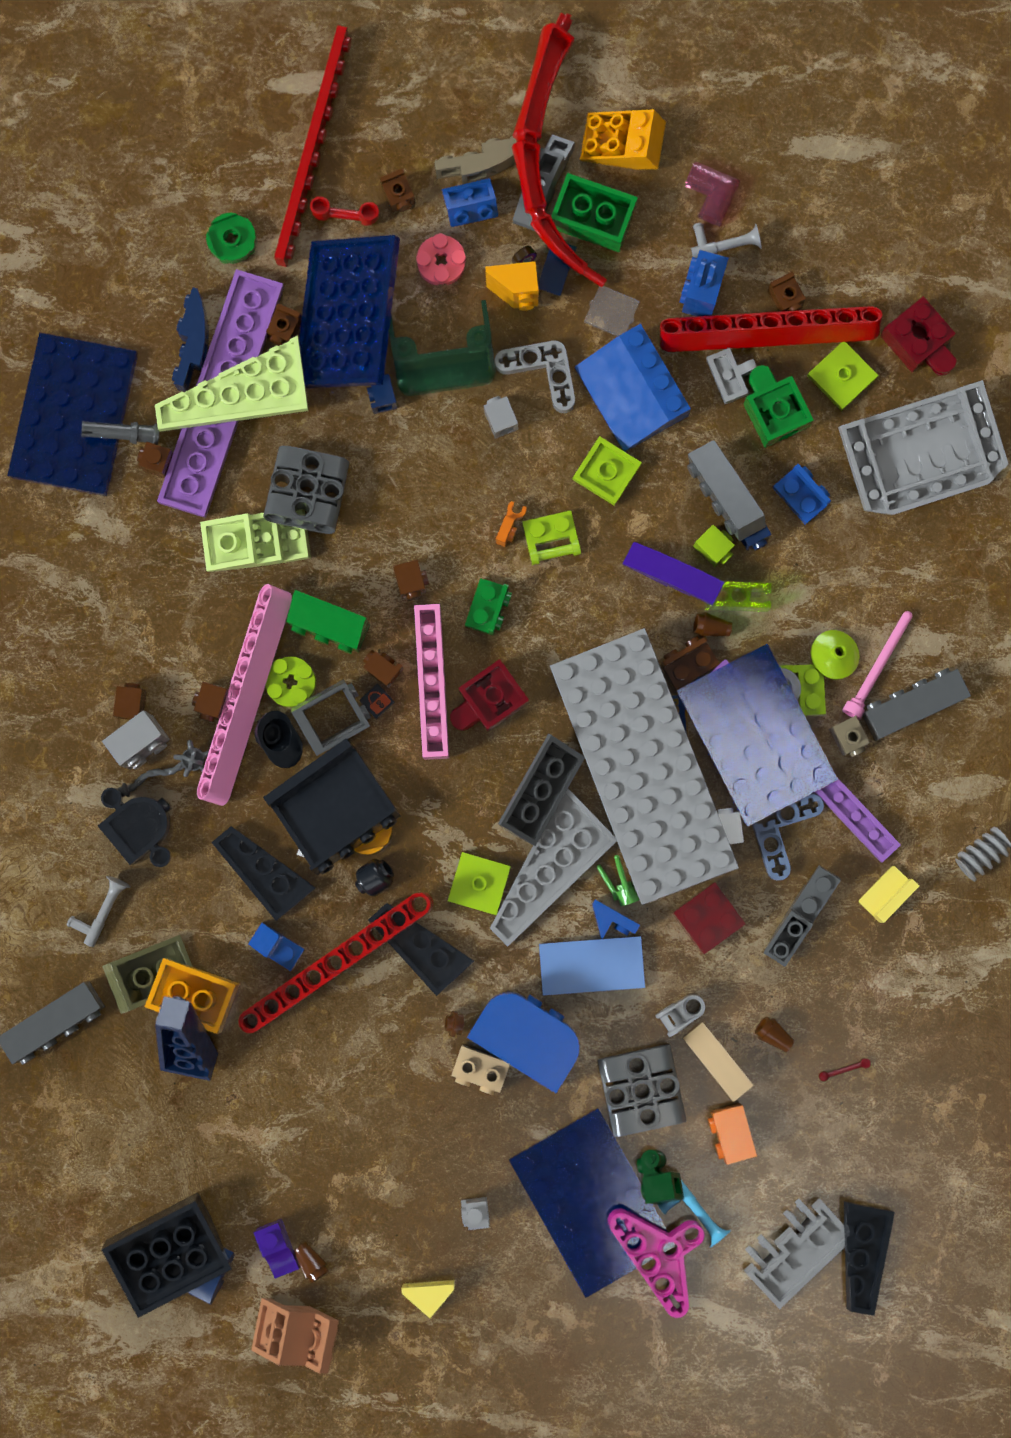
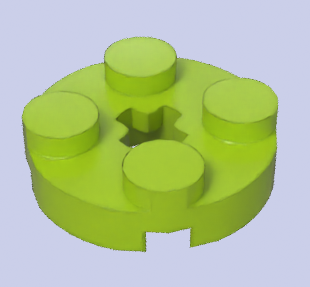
(281, 670)

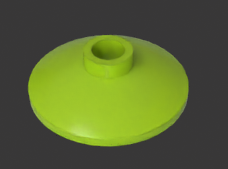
(826, 659)

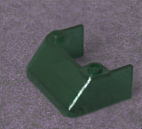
(444, 369)

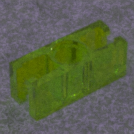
(746, 588)

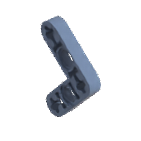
(772, 830)

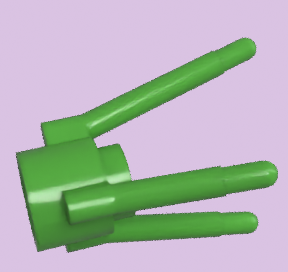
(626, 891)

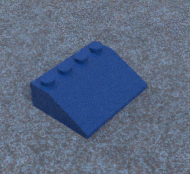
(633, 388)

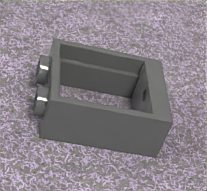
(321, 746)

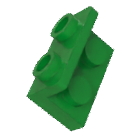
(487, 607)

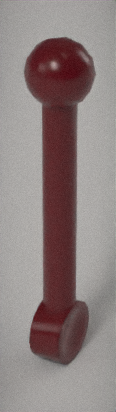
(864, 1063)

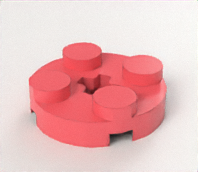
(439, 246)

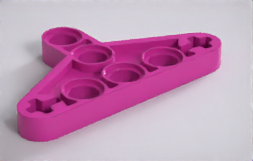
(666, 1266)

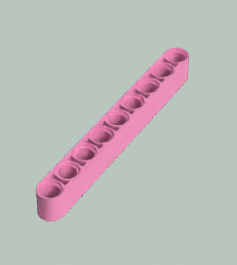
(244, 695)

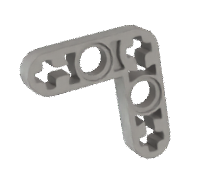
(551, 365)

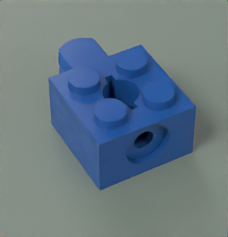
(705, 279)

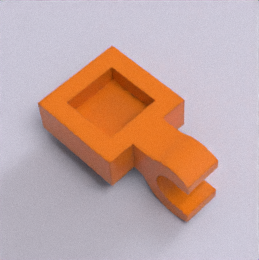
(507, 529)

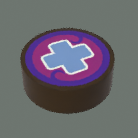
(523, 255)

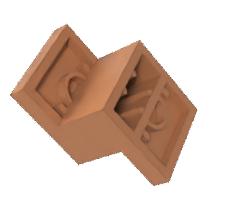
(295, 1335)

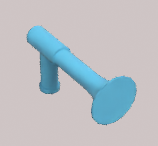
(715, 1232)

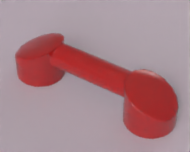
(367, 213)

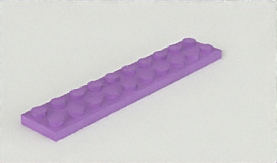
(204, 448)

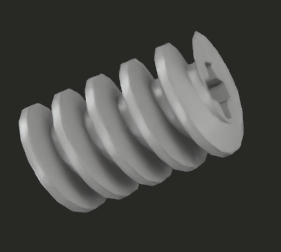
(983, 853)

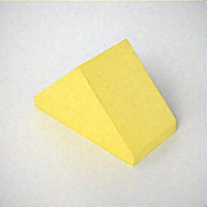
(428, 1295)

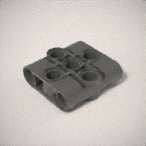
(285, 501)
(628, 1120)

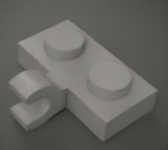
(729, 375)

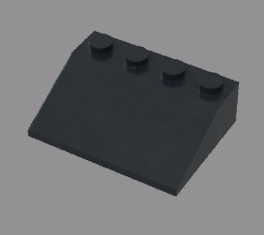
(167, 1255)

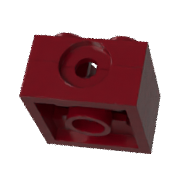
(920, 345)
(488, 698)

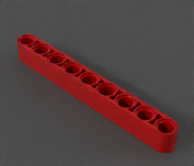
(770, 329)
(324, 965)

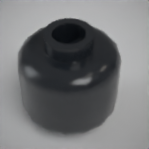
(374, 877)

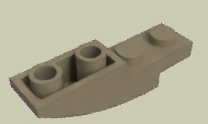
(475, 166)

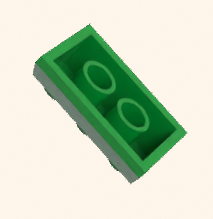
(327, 622)

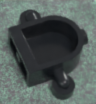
(137, 827)

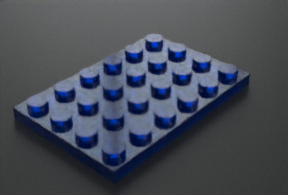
(348, 311)
(67, 386)
(756, 735)
(575, 1185)

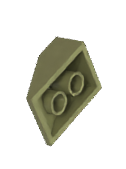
(134, 975)

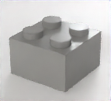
(136, 741)

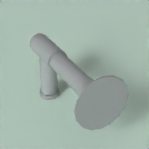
(750, 238)
(93, 932)

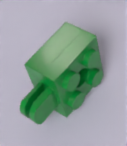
(776, 407)

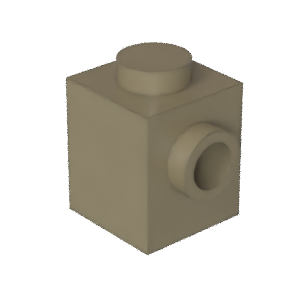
(850, 737)

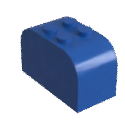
(527, 1037)

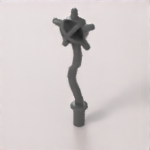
(191, 760)

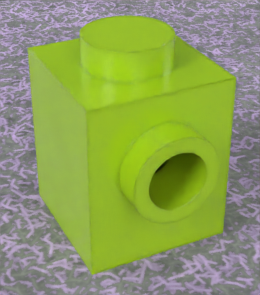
(715, 546)

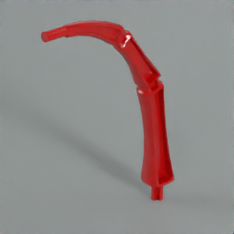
(550, 54)

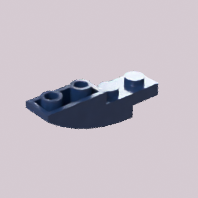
(195, 332)

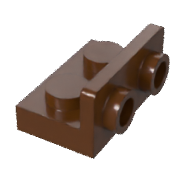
(689, 663)

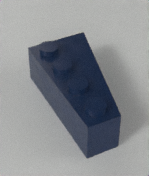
(183, 1041)

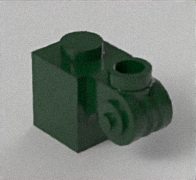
(658, 1186)

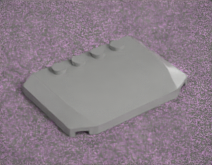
(924, 450)

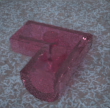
(719, 190)

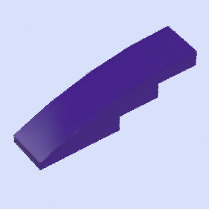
(673, 573)

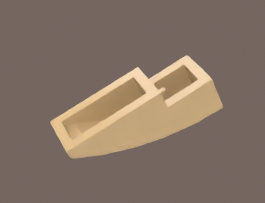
(718, 1062)

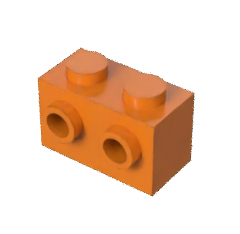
(732, 1133)

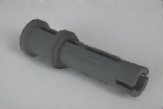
(132, 432)

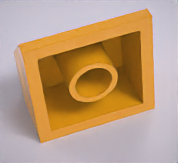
(514, 284)

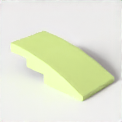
(251, 542)

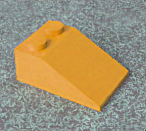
(206, 992)

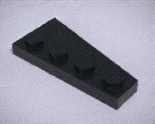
(265, 876)
(425, 952)
(866, 1247)

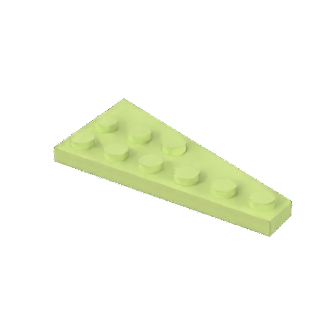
(249, 390)

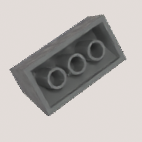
(541, 790)

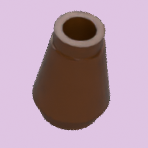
(711, 626)
(773, 1034)
(310, 1262)

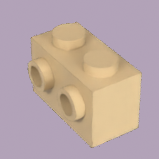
(480, 1069)

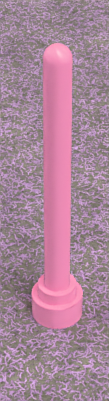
(855, 705)

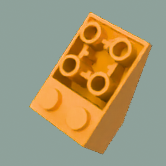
(624, 139)

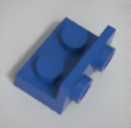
(470, 202)
(802, 493)

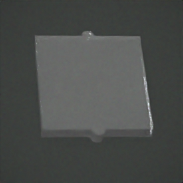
(611, 311)

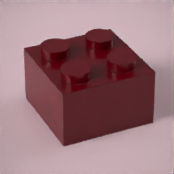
(708, 918)

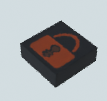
(377, 701)

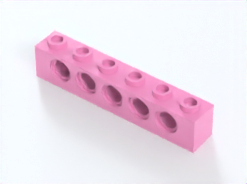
(431, 681)

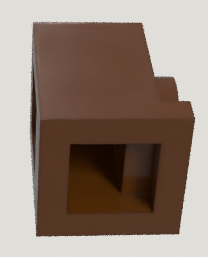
(393, 182)
(777, 292)
(291, 318)
(382, 667)

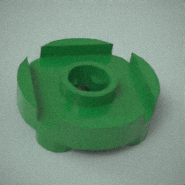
(244, 244)

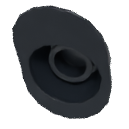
(279, 739)

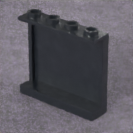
(332, 807)

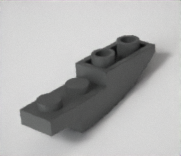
(552, 163)
(801, 915)

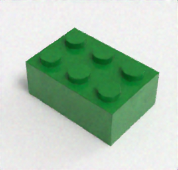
(593, 212)

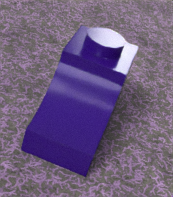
(276, 1248)

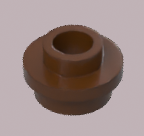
(454, 1023)

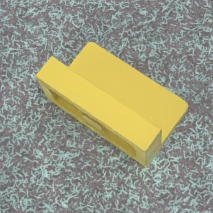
(888, 894)

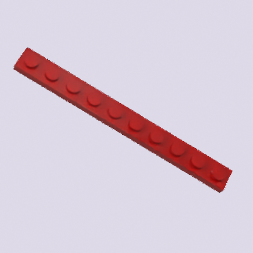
(310, 156)

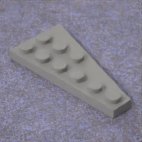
(563, 853)

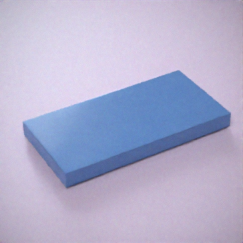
(592, 965)

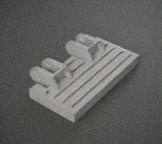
(799, 1255)

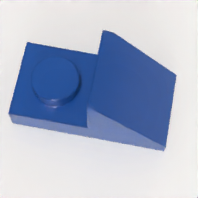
(606, 915)
(276, 946)

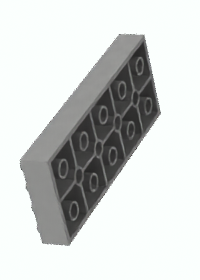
(644, 767)

